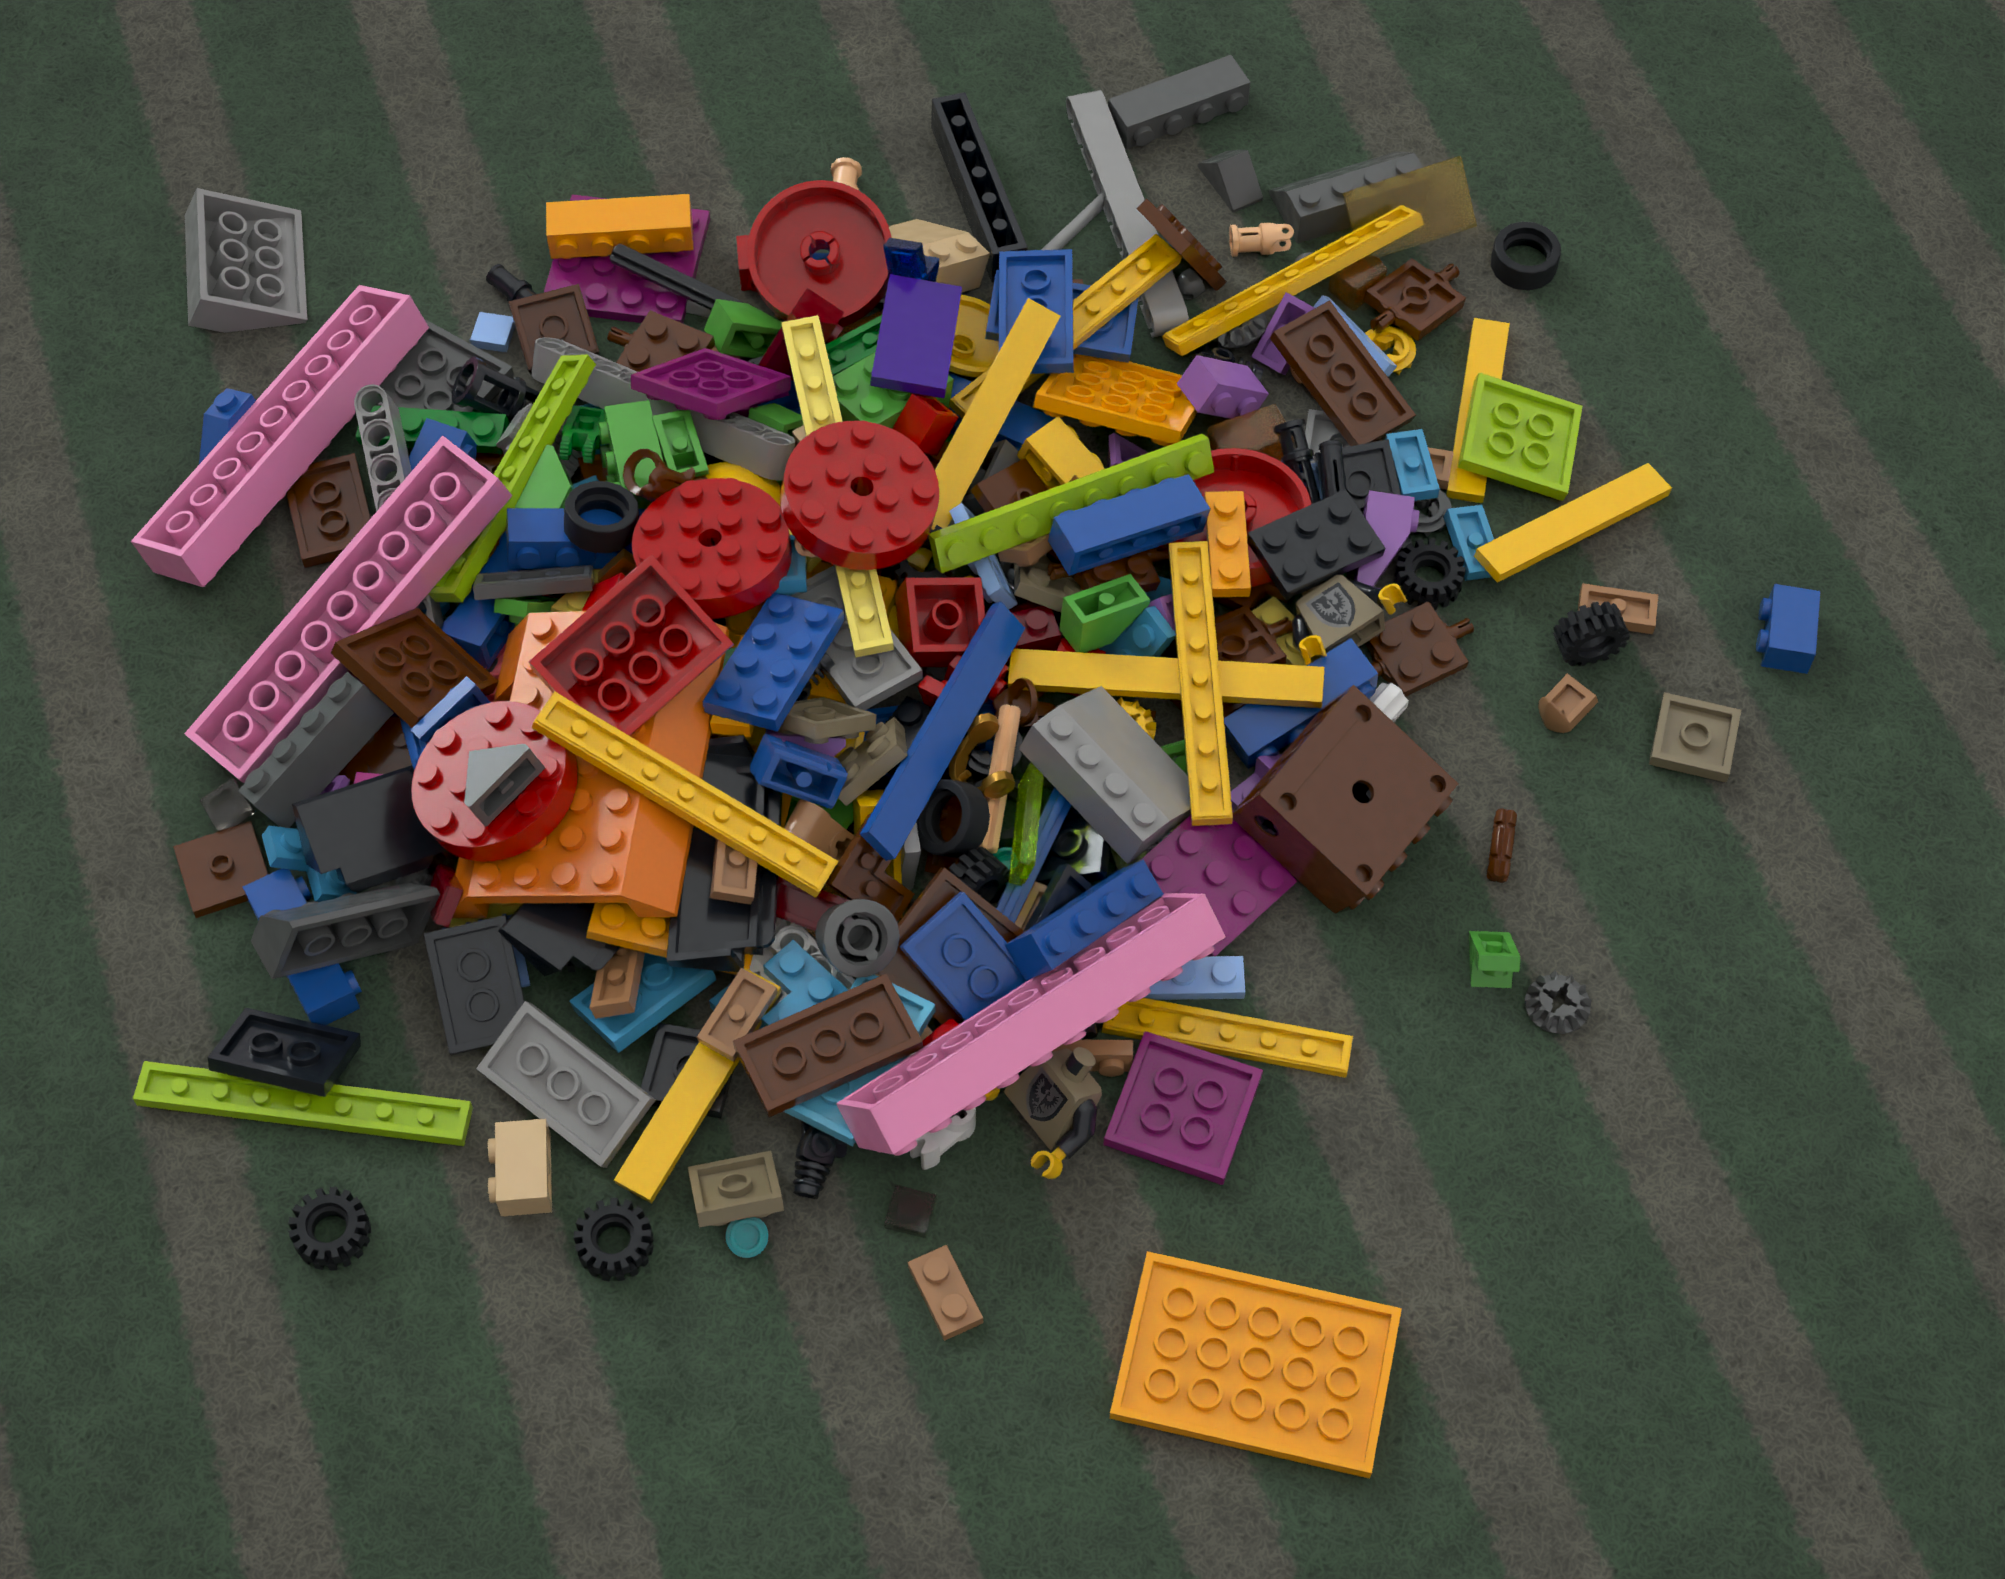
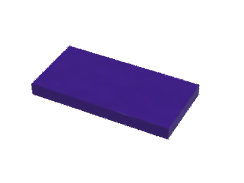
(916, 336)

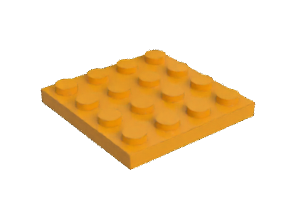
(1121, 397)

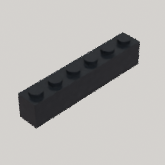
(975, 178)

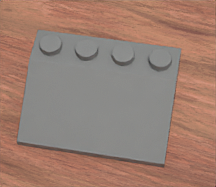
(243, 263)
(1109, 771)

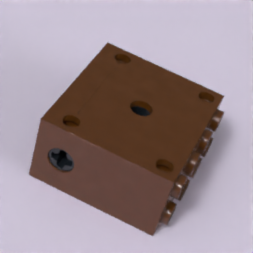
(1346, 801)

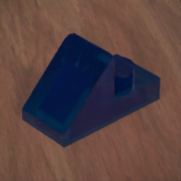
(908, 260)

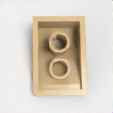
(959, 253)

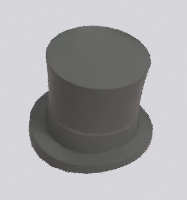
(858, 937)

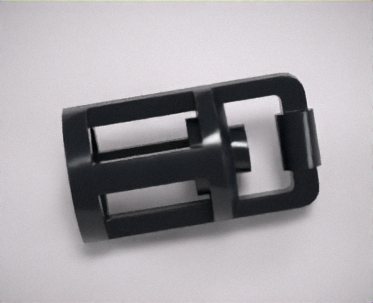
(510, 400)

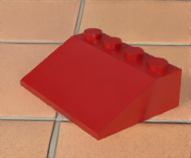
(632, 649)

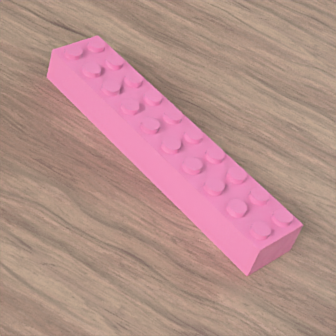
(279, 436)
(372, 580)
(1029, 1024)

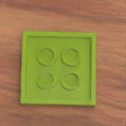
(1520, 436)

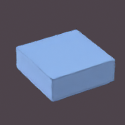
(493, 332)

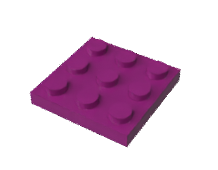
(710, 383)
(1226, 867)
(1183, 1107)

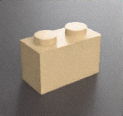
(521, 1167)

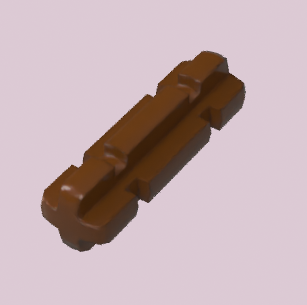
(1501, 845)

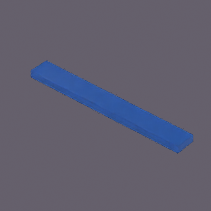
(942, 732)

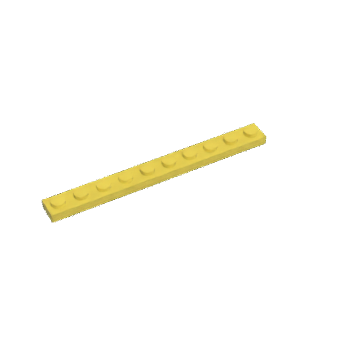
(818, 408)

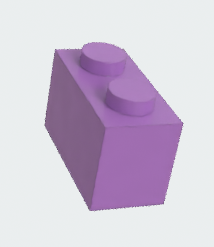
(1221, 387)

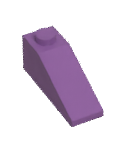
(1392, 521)

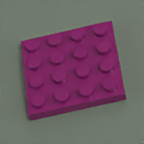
(622, 295)

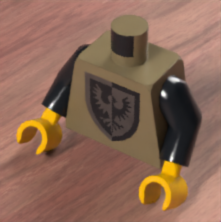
(1339, 612)
(1058, 1104)

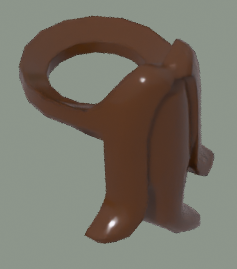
(661, 478)
(1025, 700)

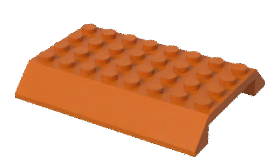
(612, 838)

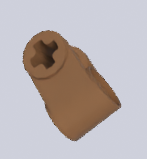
(819, 829)

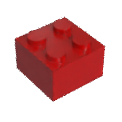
(938, 617)

